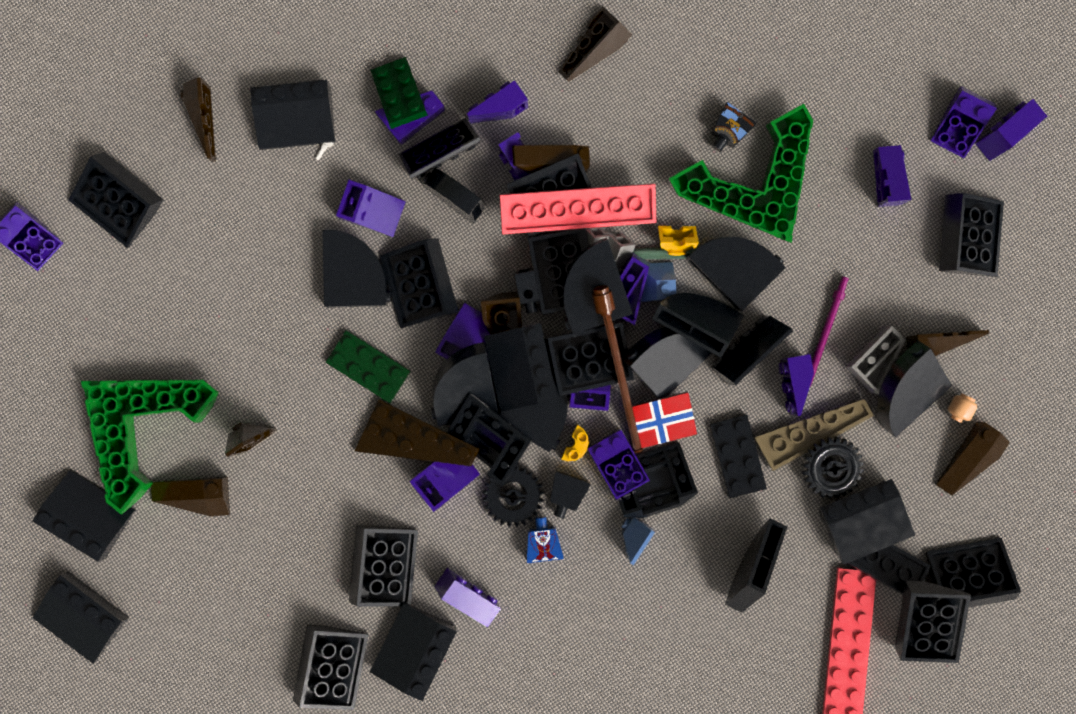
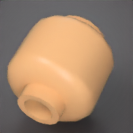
(962, 408)

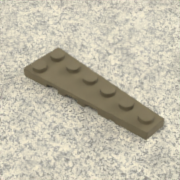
(793, 440)

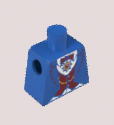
(543, 543)

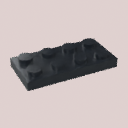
(738, 456)
(892, 567)

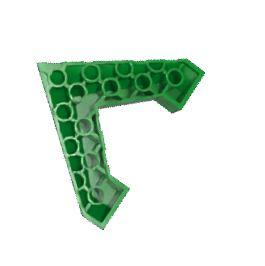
(775, 205)
(111, 414)

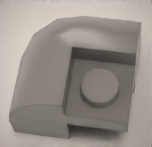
(620, 244)

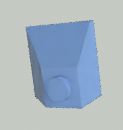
(659, 282)
(636, 537)

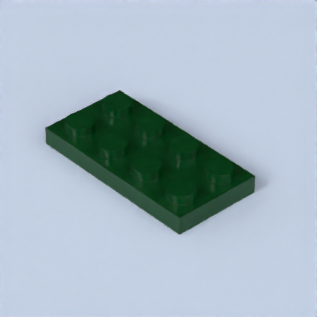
(398, 92)
(368, 366)

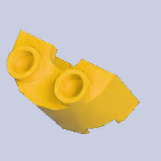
(678, 241)
(579, 447)

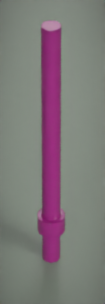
(838, 296)

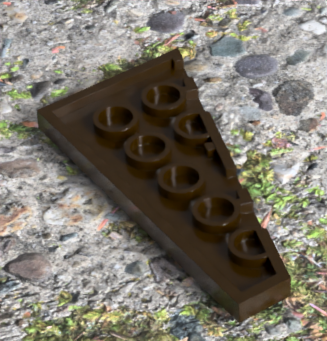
(405, 436)

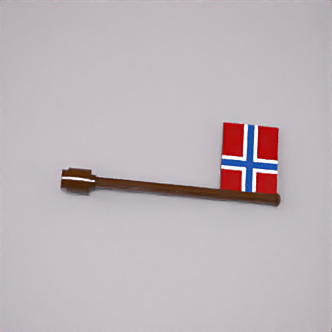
(652, 420)

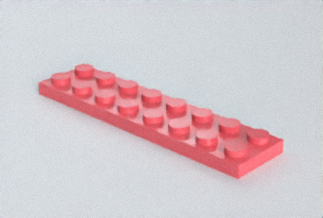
(577, 208)
(849, 642)

